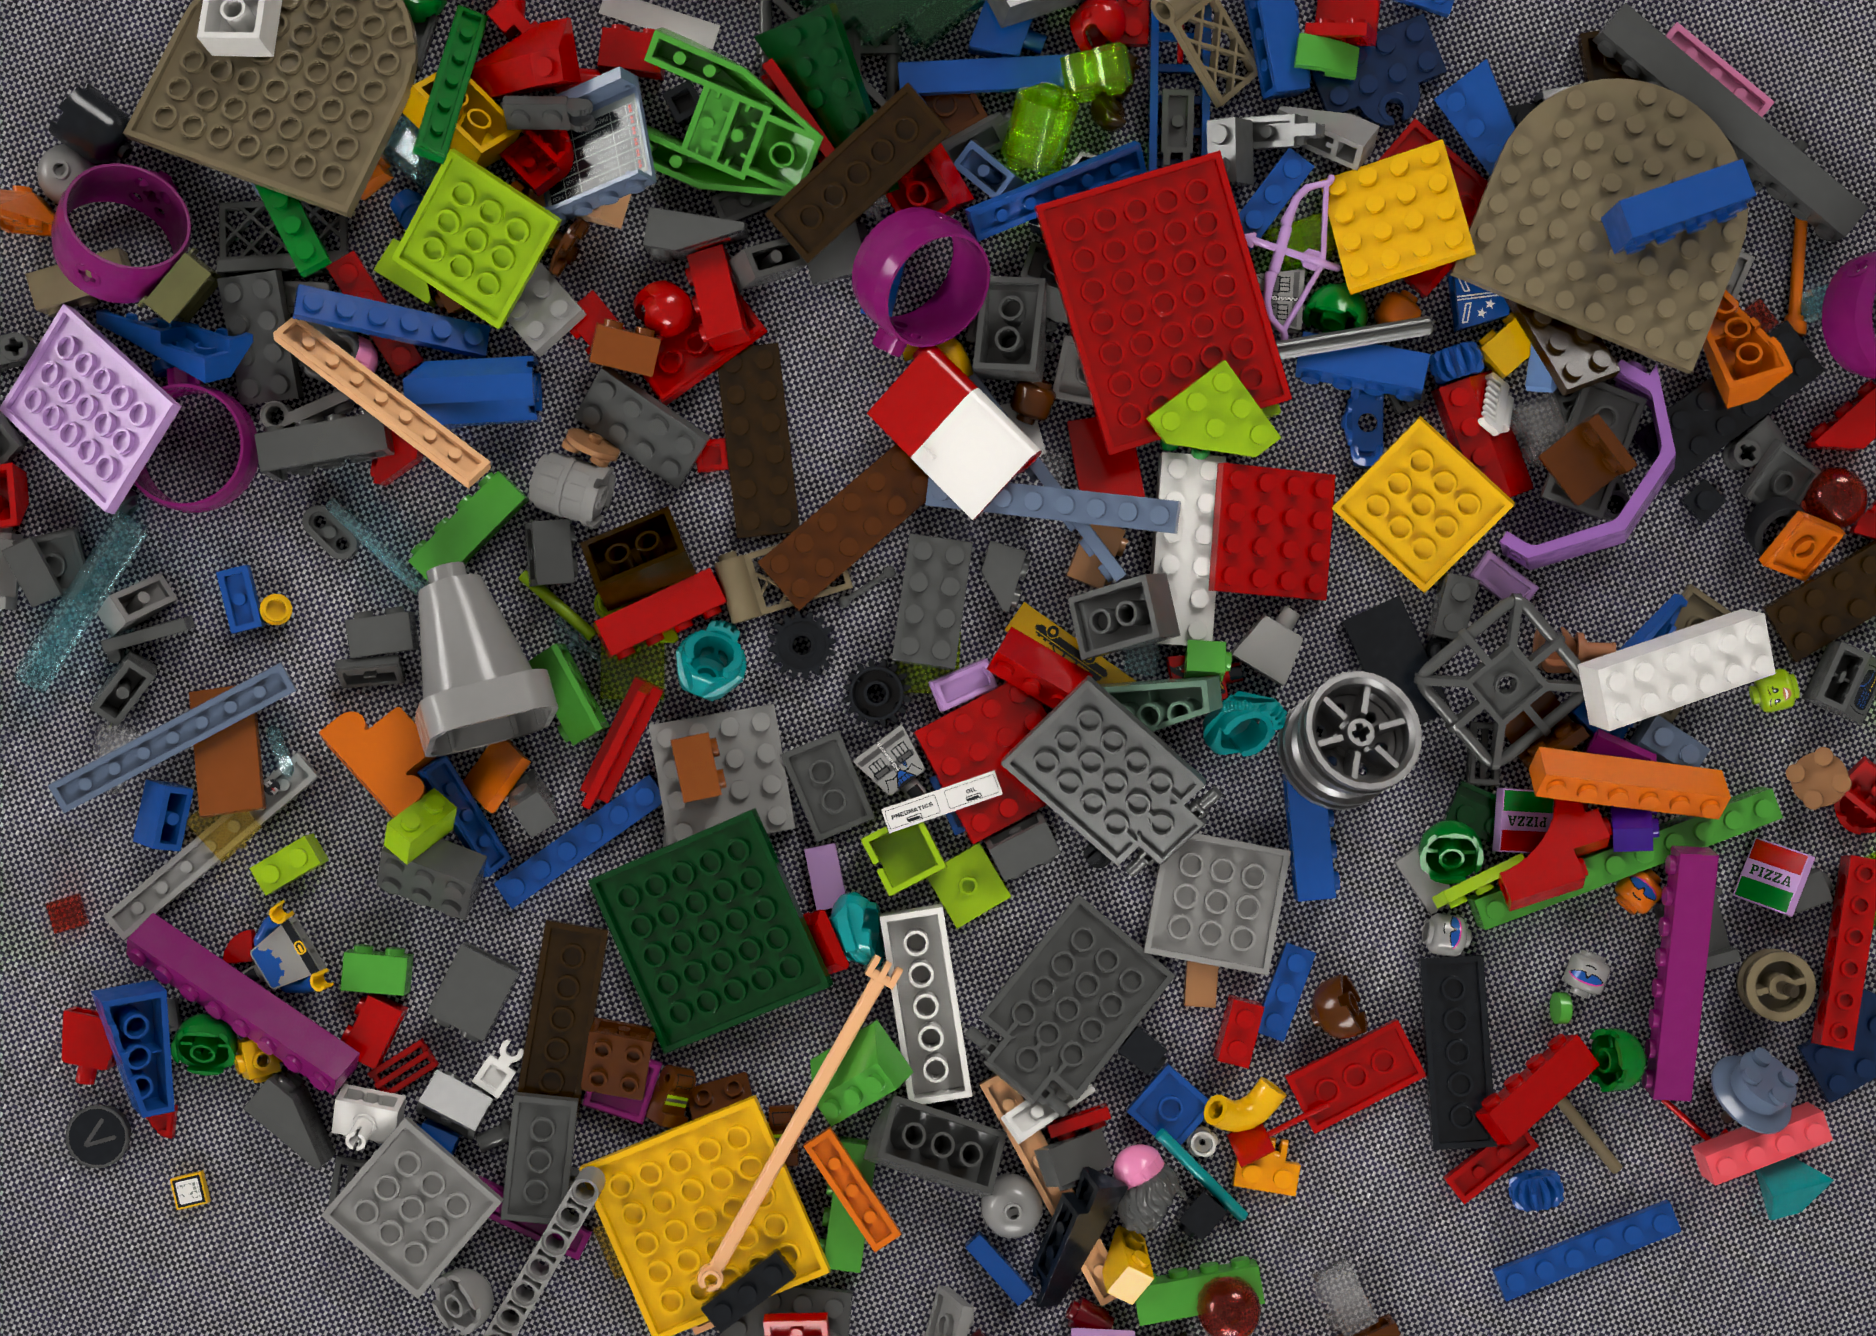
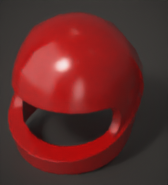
(1101, 19)
(666, 308)

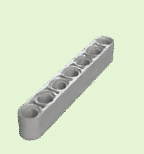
(550, 1250)

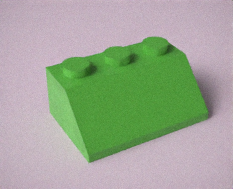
(577, 707)
(866, 1074)

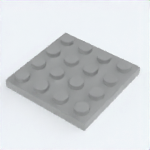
(751, 767)
(1218, 903)
(412, 1207)

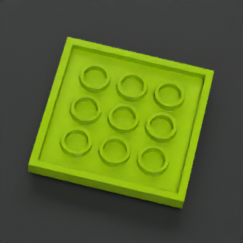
(476, 239)

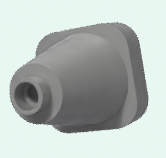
(473, 669)

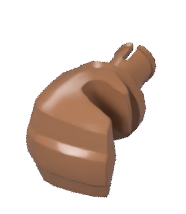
(1579, 646)

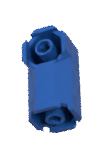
(477, 391)

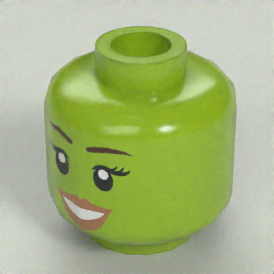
(1775, 691)

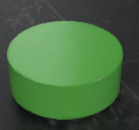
(1561, 1008)

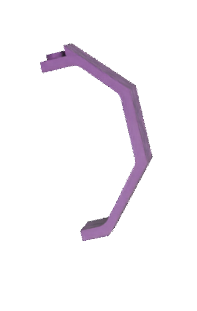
(1636, 381)

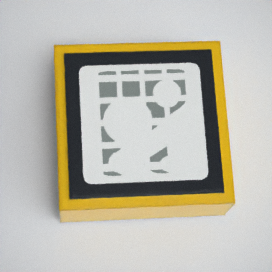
(190, 1190)

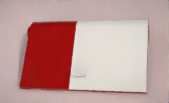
(953, 431)

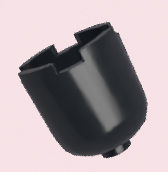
(92, 127)

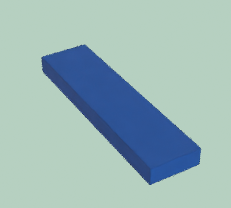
(470, 822)

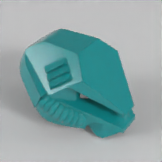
(711, 661)
(1236, 727)
(858, 928)

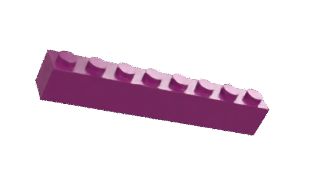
(1680, 972)
(242, 1004)

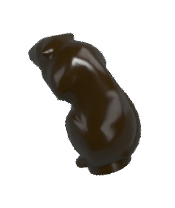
(1107, 109)

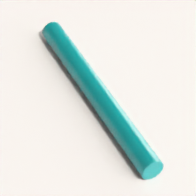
(1201, 1175)

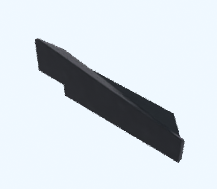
(1074, 1232)

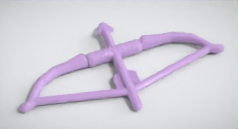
(1310, 258)

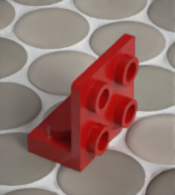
(1346, 21)

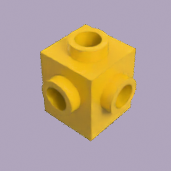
(247, 1063)

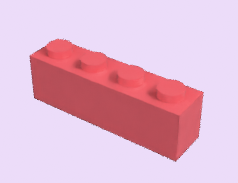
(1747, 1150)

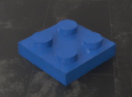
(1169, 1104)

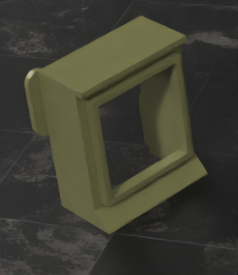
(182, 289)

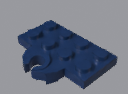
(1385, 74)
(1843, 1070)

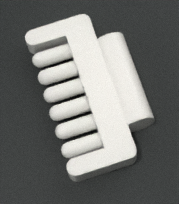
(1497, 406)

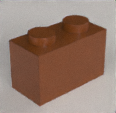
(624, 348)
(697, 767)

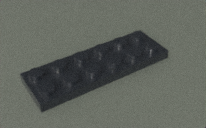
(1704, 424)
(1456, 1049)

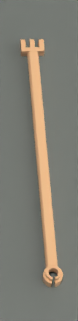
(799, 1120)

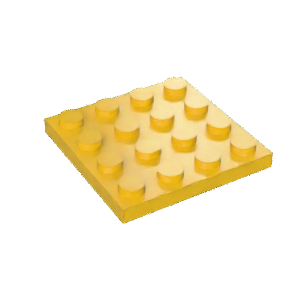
(1398, 217)
(1423, 504)

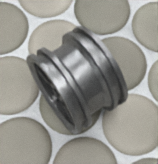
(1349, 740)

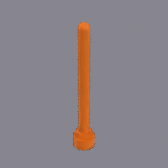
(1797, 278)

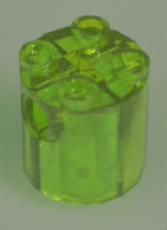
(1039, 128)

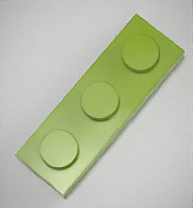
(1479, 884)

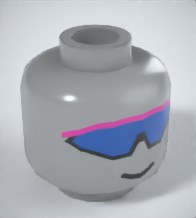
(1446, 935)
(1586, 973)

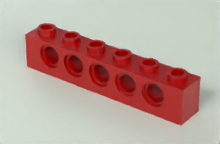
(1846, 953)

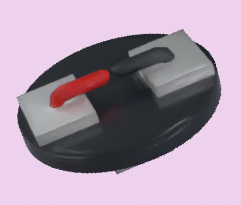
(272, 787)

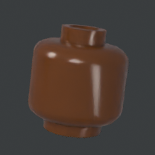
(1033, 401)

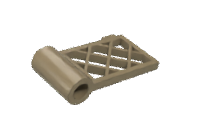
(1177, 12)
(743, 591)

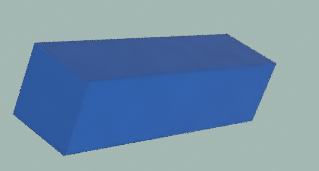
(998, 1268)

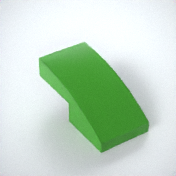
(1327, 55)

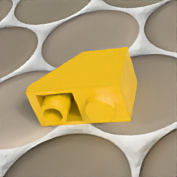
(1506, 348)
(1127, 1266)

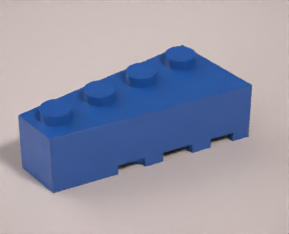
(1479, 113)
(140, 1041)

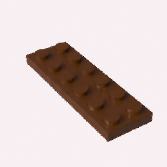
(846, 527)

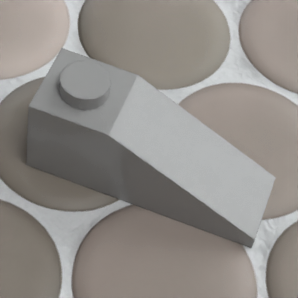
(1347, 136)

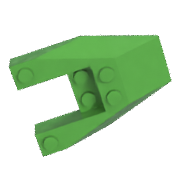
(739, 131)

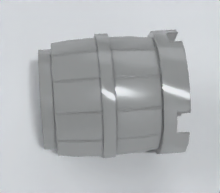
(572, 488)

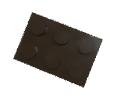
(637, 558)

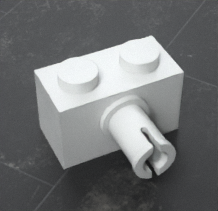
(366, 1115)

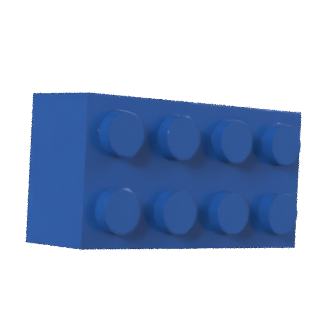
(1678, 207)

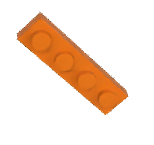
(852, 1189)

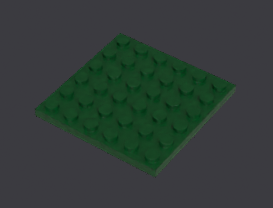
(710, 931)

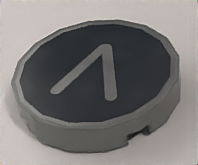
(98, 1136)

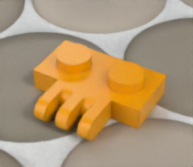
(1269, 1173)

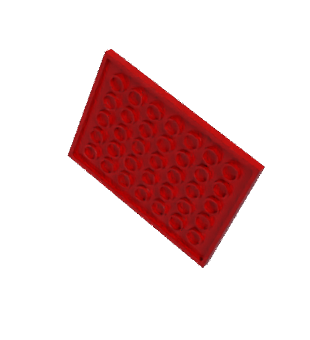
(1159, 293)

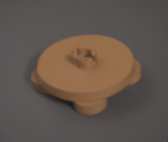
(591, 444)
(1819, 778)

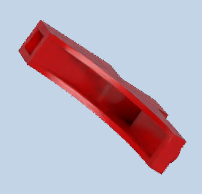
(1553, 864)

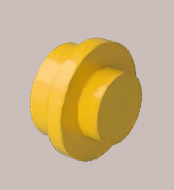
(275, 609)

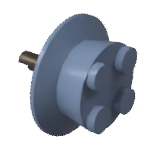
(1755, 1090)

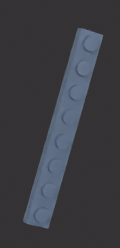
(1075, 506)
(1091, 541)
(172, 737)

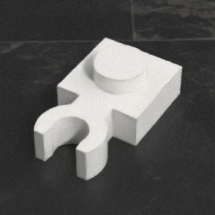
(496, 1072)

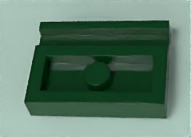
(1474, 808)

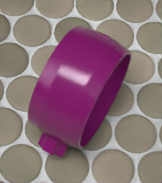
(118, 184)
(948, 309)
(1848, 316)
(181, 385)

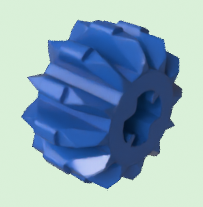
(1456, 363)
(1536, 1190)

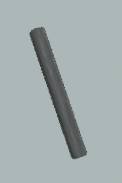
(1355, 337)

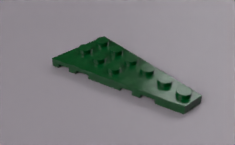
(822, 71)

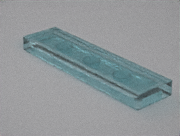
(375, 545)

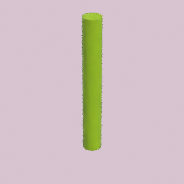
(560, 608)

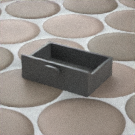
(839, 256)

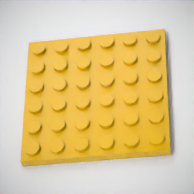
(676, 1199)

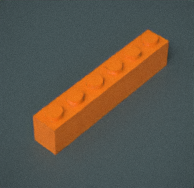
(1629, 783)

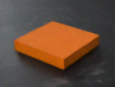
(1801, 546)
(496, 774)

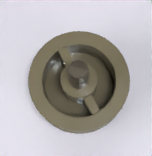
(1776, 984)

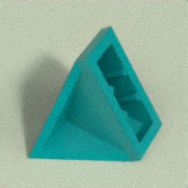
(1790, 1186)

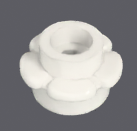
(1210, 1142)

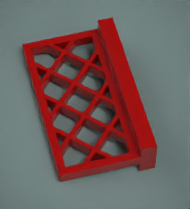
(620, 741)

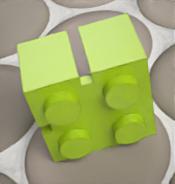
(905, 855)

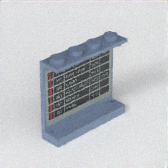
(611, 157)

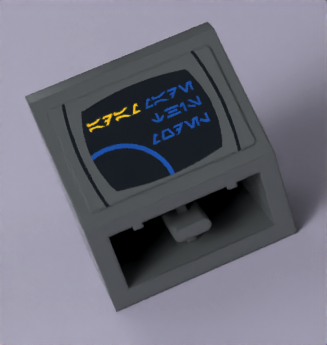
(1843, 681)

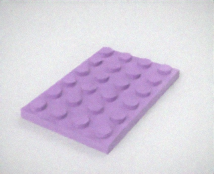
(89, 408)

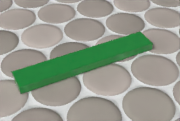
(450, 85)

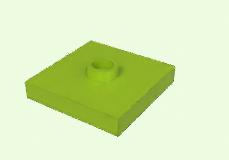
(969, 885)

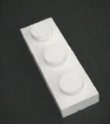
(1029, 1118)

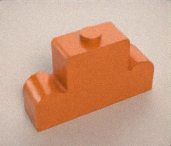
(381, 756)

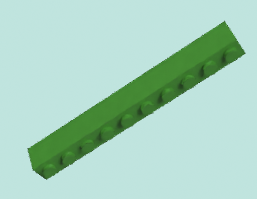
(1605, 866)

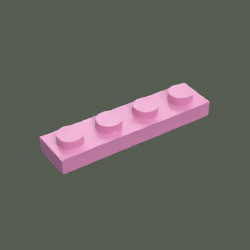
(1720, 69)

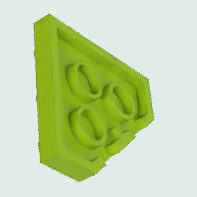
(1215, 416)

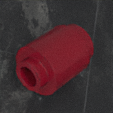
(1088, 1315)

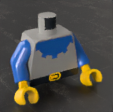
(286, 955)

